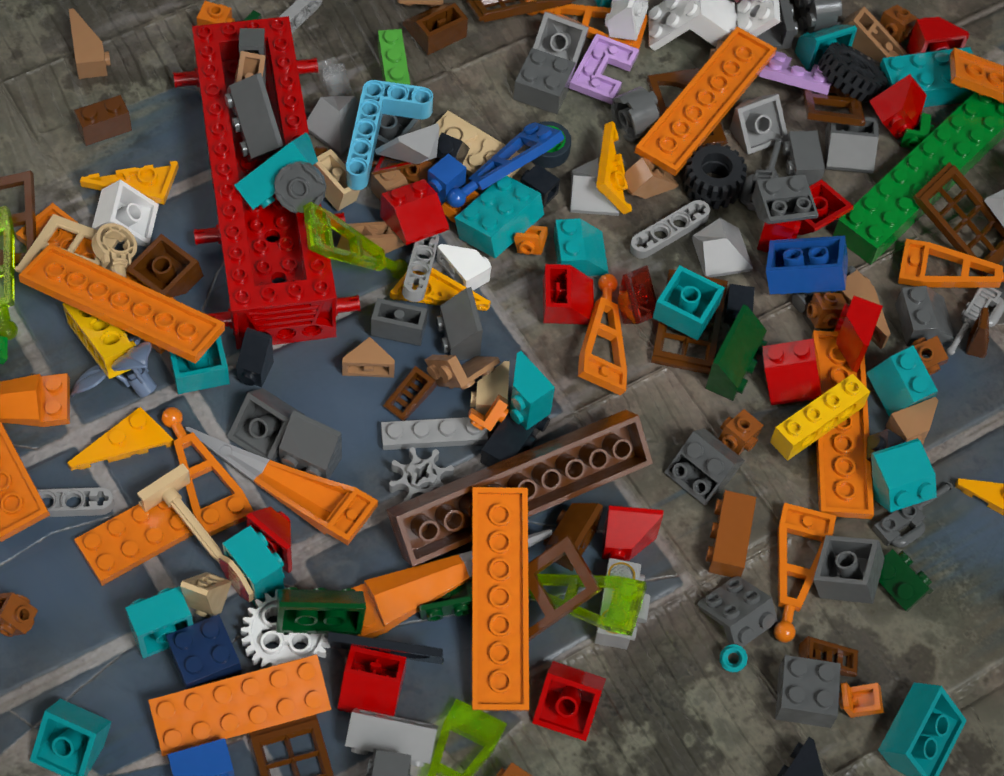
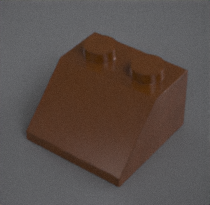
(166, 268)
(578, 522)

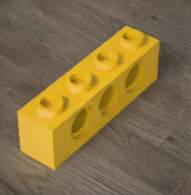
(100, 338)
(819, 417)

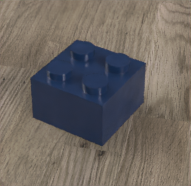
(203, 653)

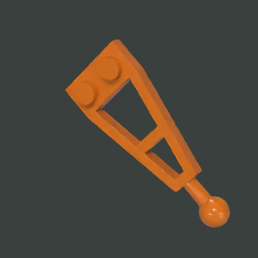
(592, 11)
(915, 262)
(593, 368)
(224, 512)
(806, 524)

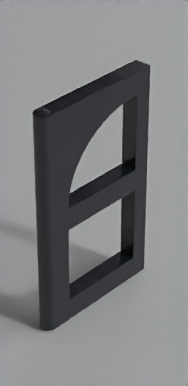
(411, 651)

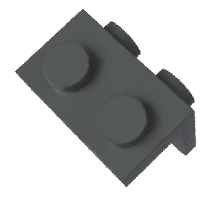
(782, 34)
(740, 609)

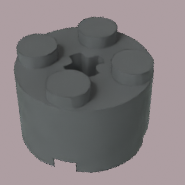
(818, 14)
(635, 112)

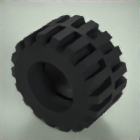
(719, 161)

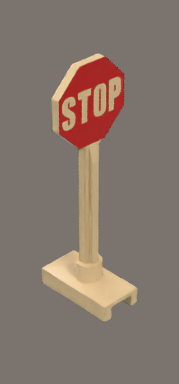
(167, 489)

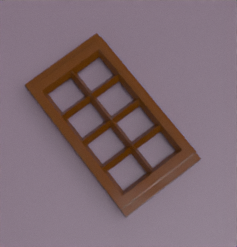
(482, 14)
(936, 185)
(683, 361)
(286, 732)

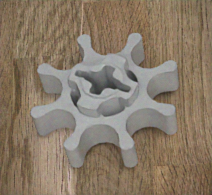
(416, 471)

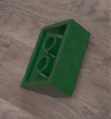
(737, 355)
(320, 611)

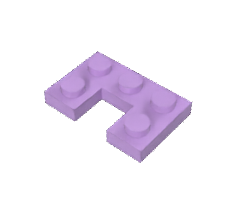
(601, 52)
(779, 70)

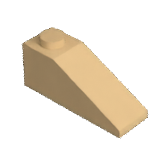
(206, 593)

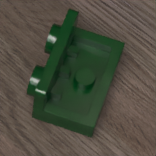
(902, 580)
(455, 602)

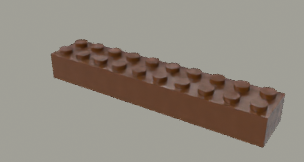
(550, 471)

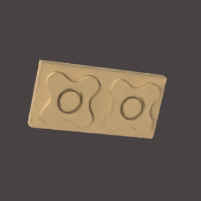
(481, 144)

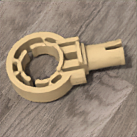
(113, 259)

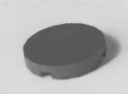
(298, 185)

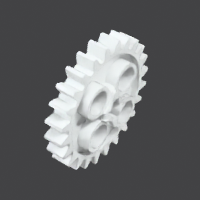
(285, 652)

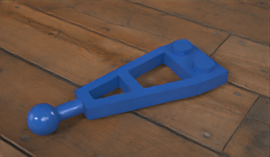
(537, 136)

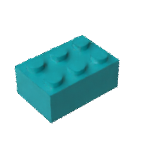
(499, 214)

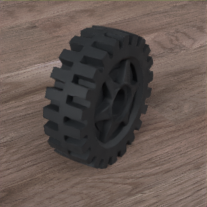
(852, 72)

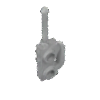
(982, 298)

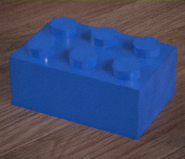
(807, 265)

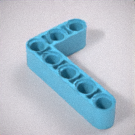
(375, 100)

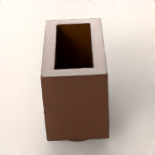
(103, 120)

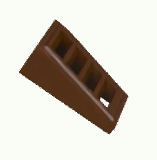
(979, 335)
(415, 374)
(813, 647)

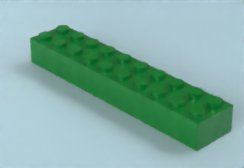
(890, 206)

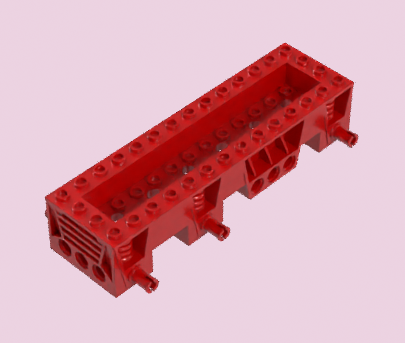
(307, 301)

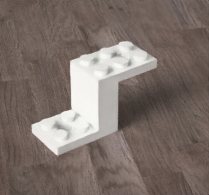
(709, 19)

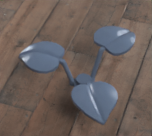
(134, 359)

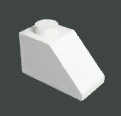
(464, 265)

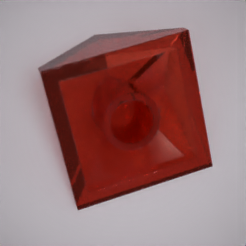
(636, 296)

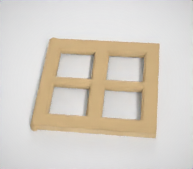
(68, 225)

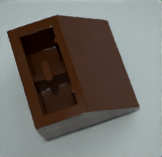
(438, 27)

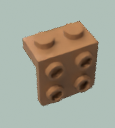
(451, 374)

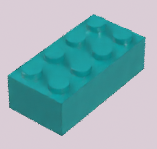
(932, 74)

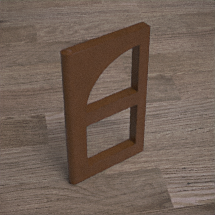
(681, 80)
(856, 114)
(24, 218)
(541, 562)

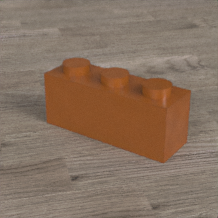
(731, 534)

